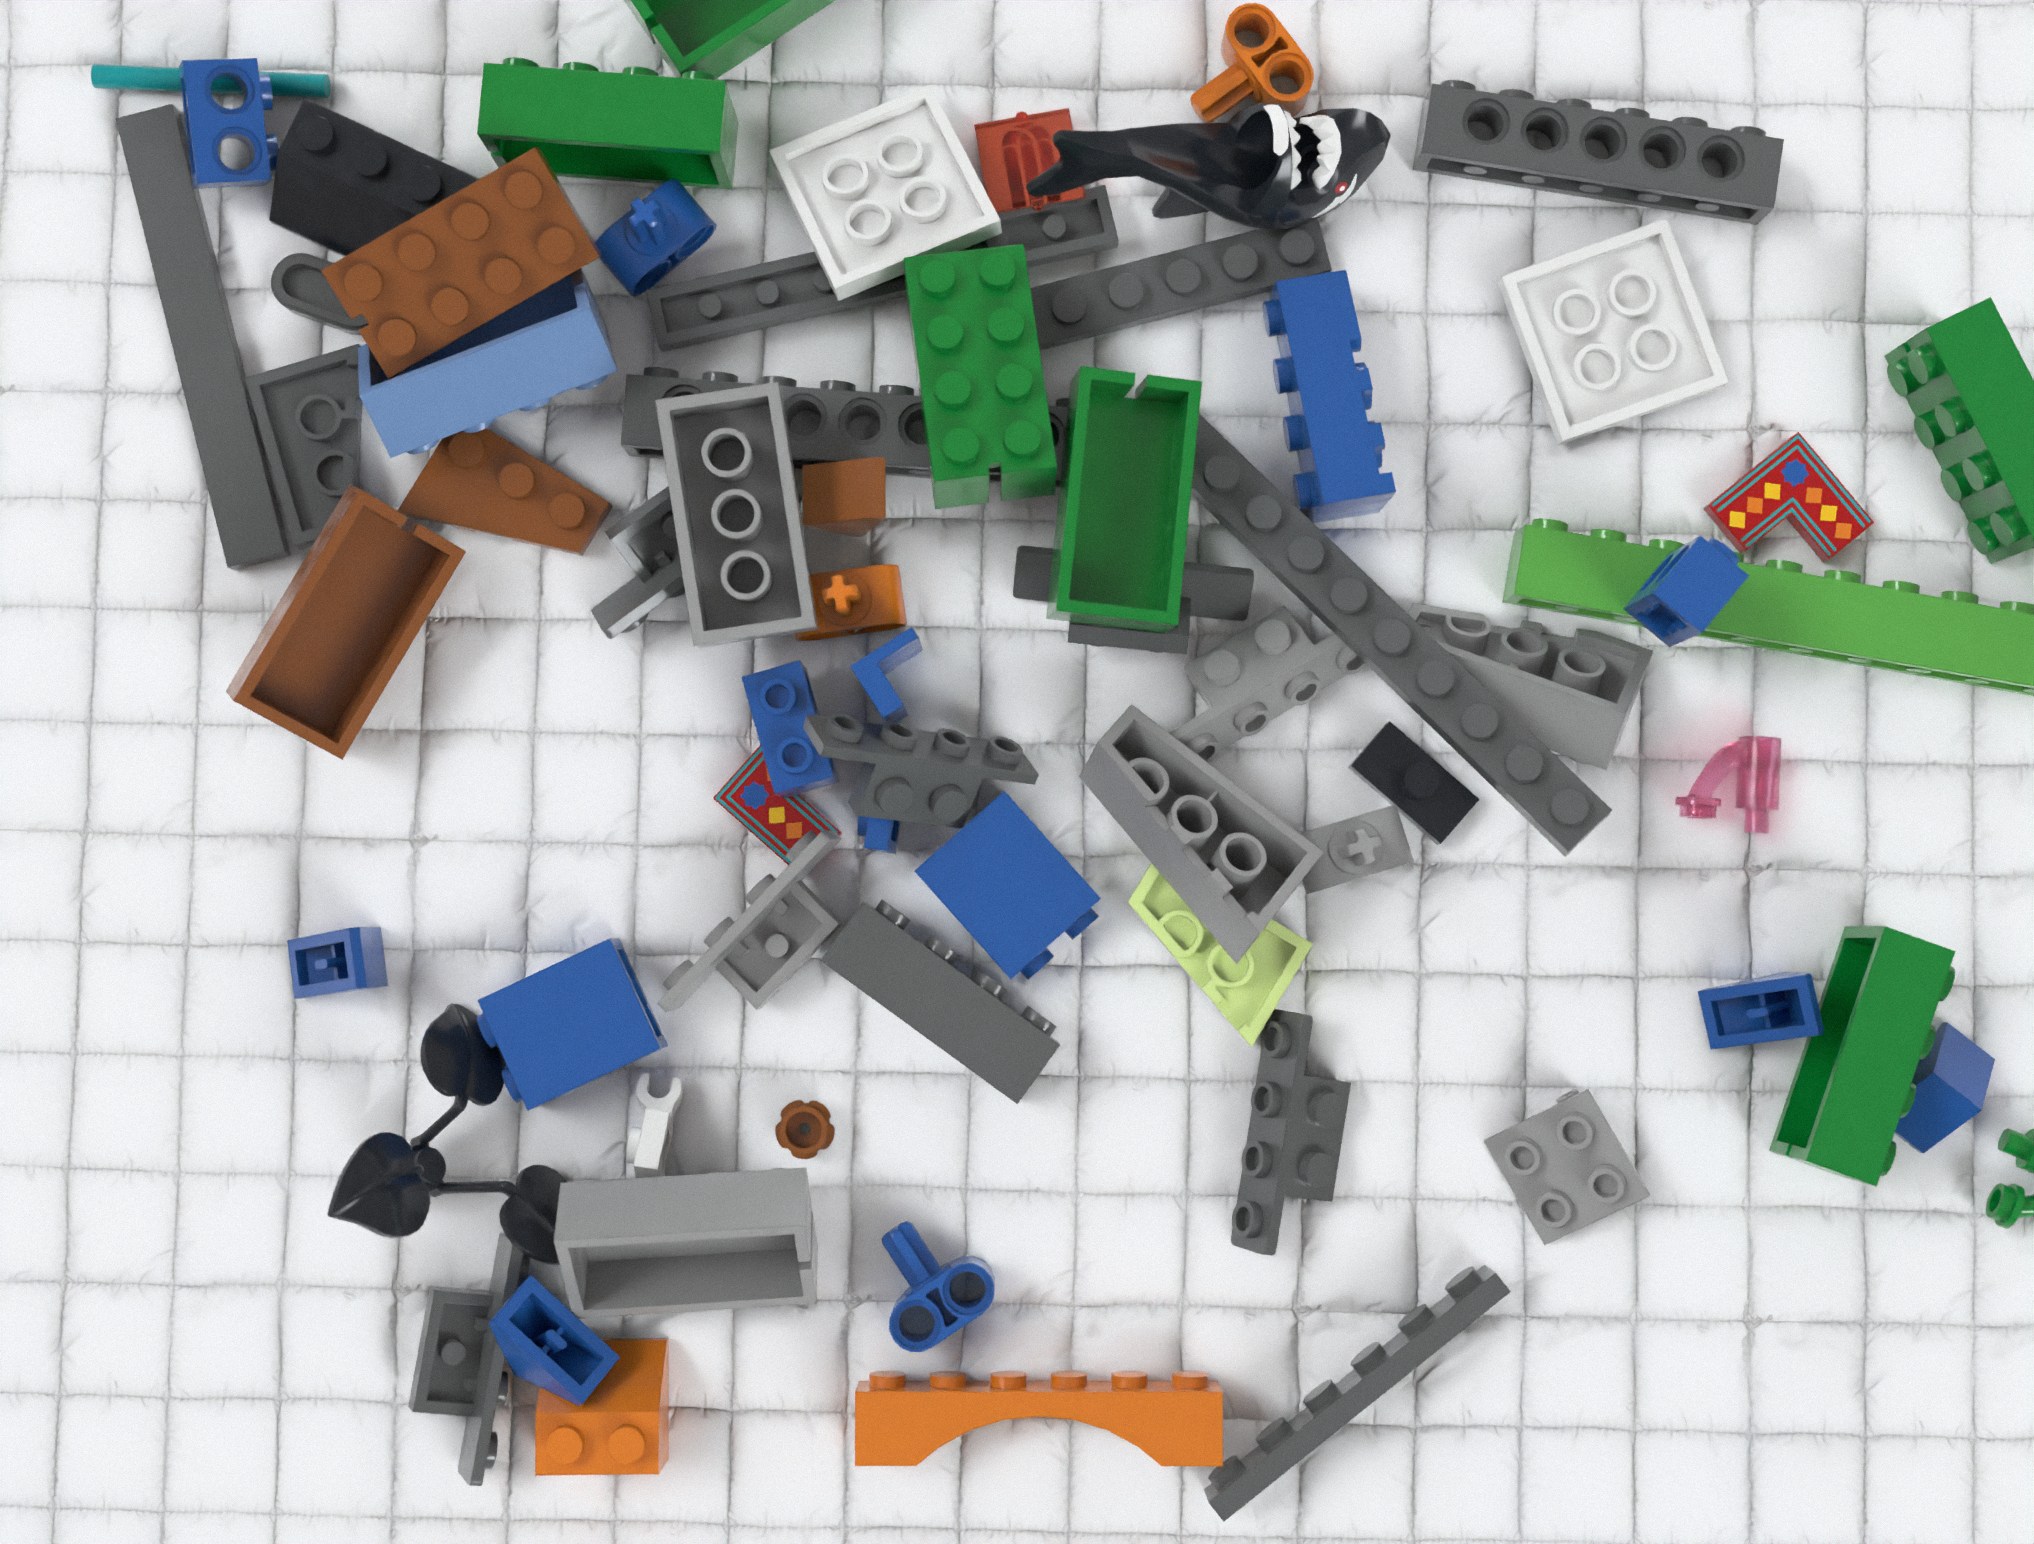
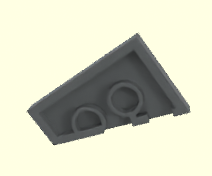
(311, 435)

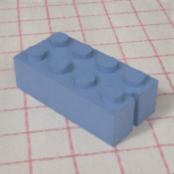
(500, 367)

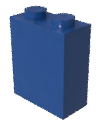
(1009, 887)
(570, 1024)

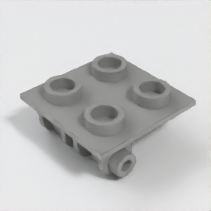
(1567, 1166)

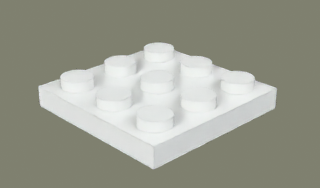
(884, 191)
(1612, 331)

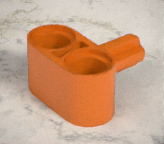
(1254, 67)
(856, 602)

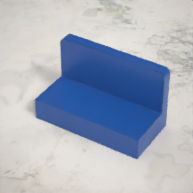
(873, 668)

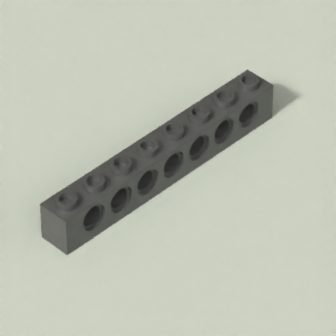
(833, 401)

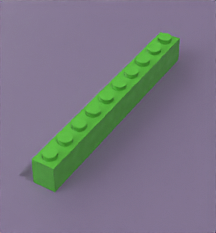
(1787, 609)

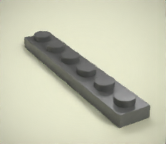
(1175, 283)
(1334, 1405)

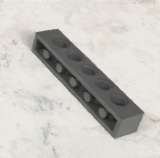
(1745, 152)

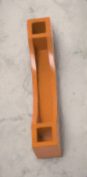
(909, 1420)

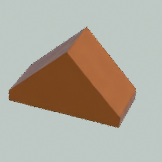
(845, 495)

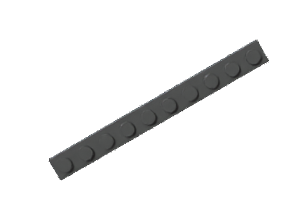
(1393, 644)

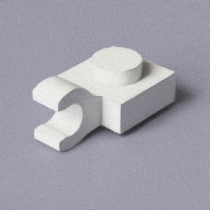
(650, 1145)

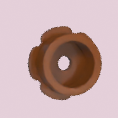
(789, 1134)

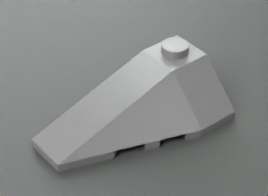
(1559, 687)

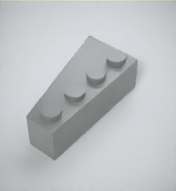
(1198, 829)

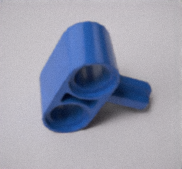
(654, 237)
(932, 1288)

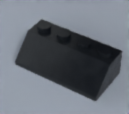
(351, 183)

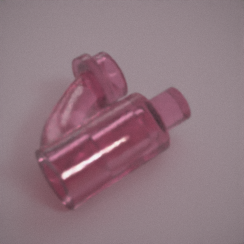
(1756, 787)

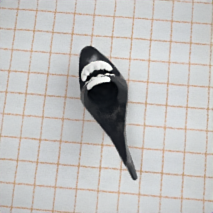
(1251, 170)

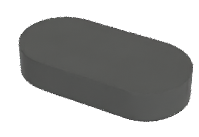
(306, 292)

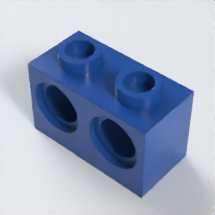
(210, 123)
(1687, 590)
(779, 705)

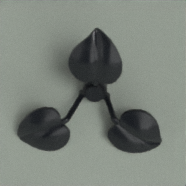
(391, 1181)

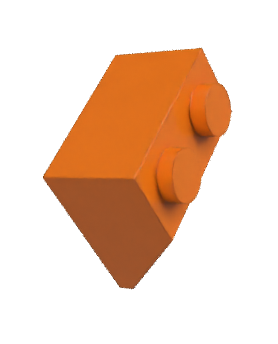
(620, 1423)

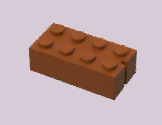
(463, 262)
(345, 622)

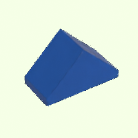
(337, 962)
(1761, 1010)
(1948, 1089)
(550, 1344)

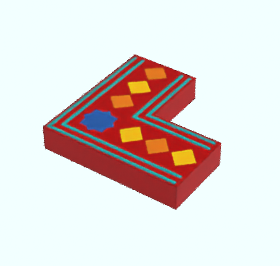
(1794, 487)
(770, 818)

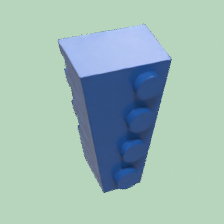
(1326, 398)

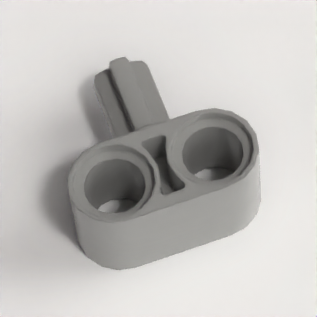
(1357, 848)

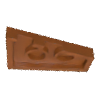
(503, 491)

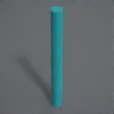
(168, 80)

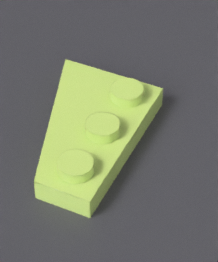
(1240, 991)

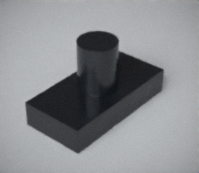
(1413, 782)

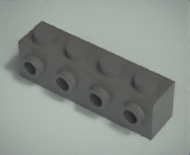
(941, 1001)

